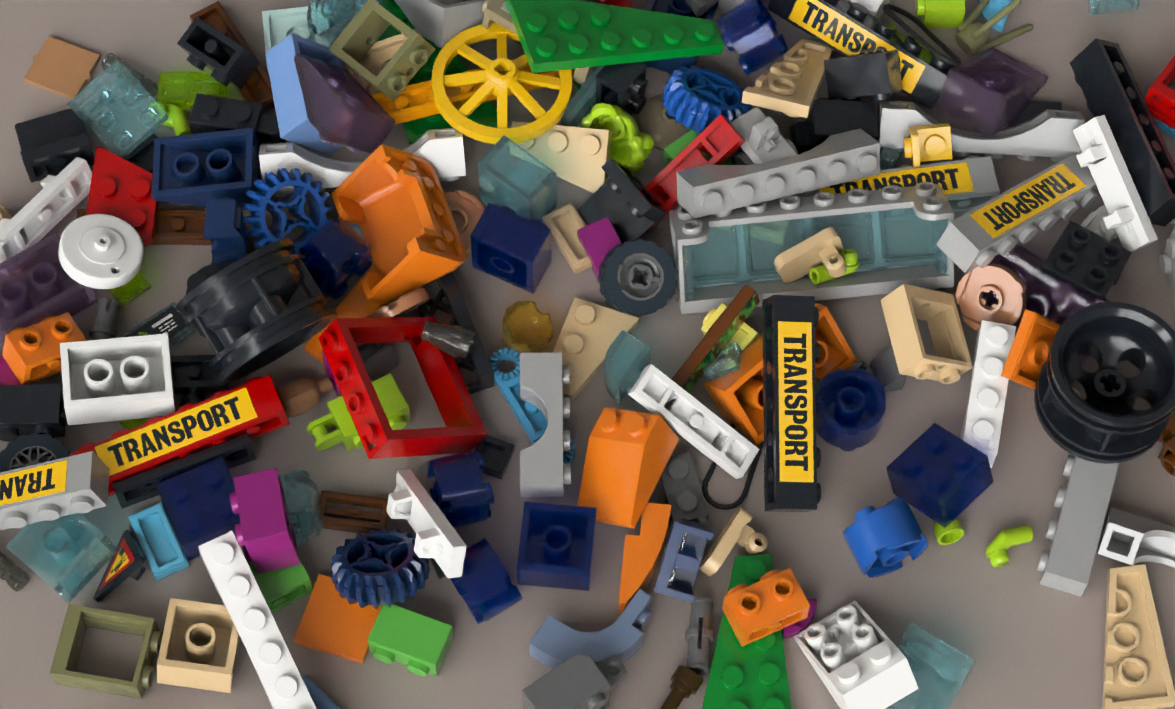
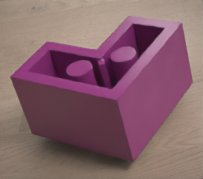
(264, 521)

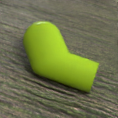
(177, 119)
(1004, 540)

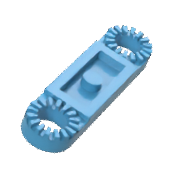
(527, 414)

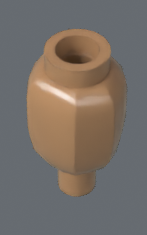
(302, 395)

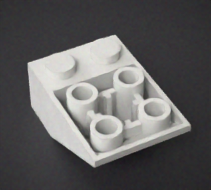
(856, 660)

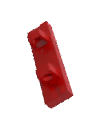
(717, 141)

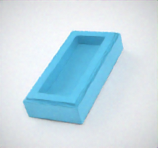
(159, 541)

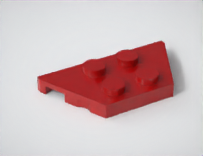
(123, 192)

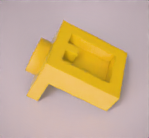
(928, 143)

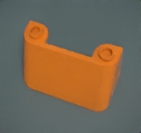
(404, 220)

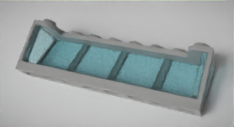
(888, 228)

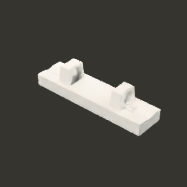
(1114, 184)
(46, 209)
(694, 421)
(433, 531)

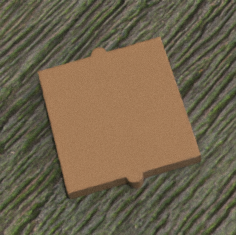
(62, 68)

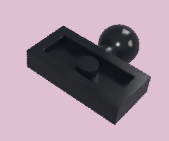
(195, 375)

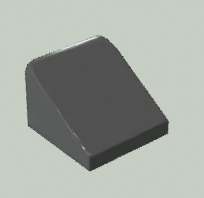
(377, 358)
(887, 372)

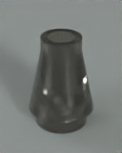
(450, 338)

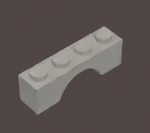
(542, 463)
(1136, 539)

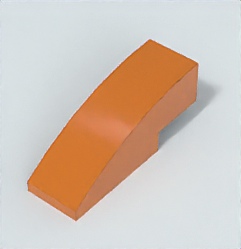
(643, 552)

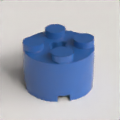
(885, 537)

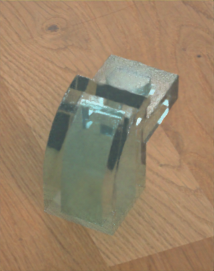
(624, 364)

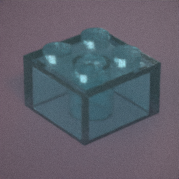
(517, 180)
(63, 552)

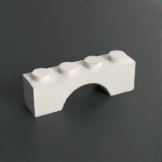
(988, 388)

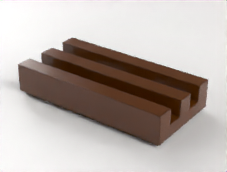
(354, 500)

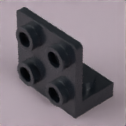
(53, 143)
(624, 202)
(1086, 261)

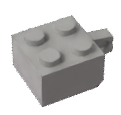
(762, 140)

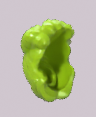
(627, 141)

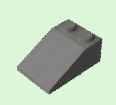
(442, 18)

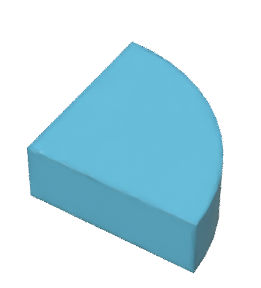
(992, 9)

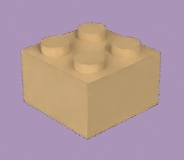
(198, 646)

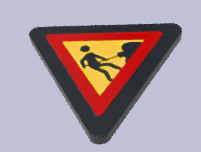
(124, 563)

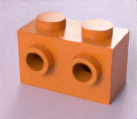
(35, 350)
(765, 606)

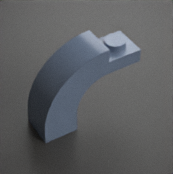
(558, 642)

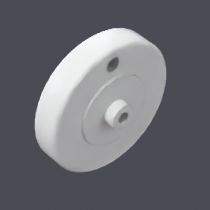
(101, 251)

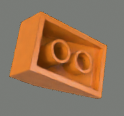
(624, 464)

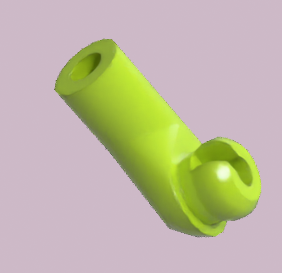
(820, 274)

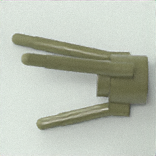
(973, 37)

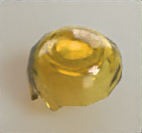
(527, 328)

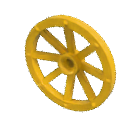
(497, 85)

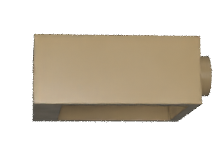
(940, 311)

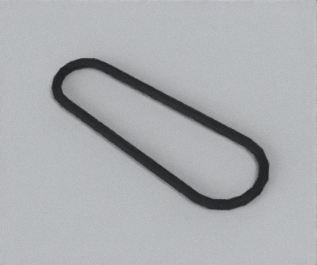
(956, 61)
(746, 487)

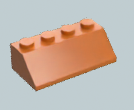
(741, 392)

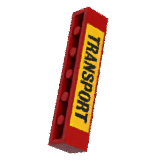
(194, 427)

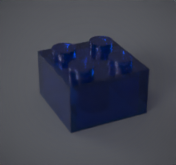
(511, 247)
(940, 474)
(200, 505)
(556, 546)

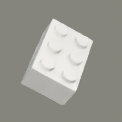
(117, 379)

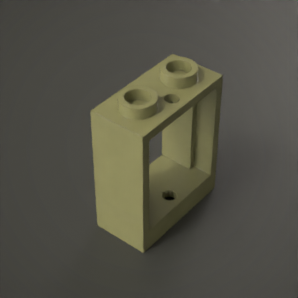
(362, 35)
(71, 640)

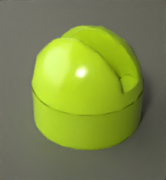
(950, 534)

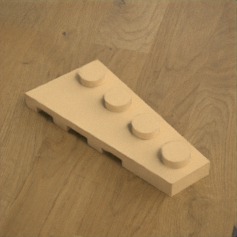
(793, 82)
(1134, 648)

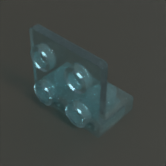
(118, 109)
(936, 669)

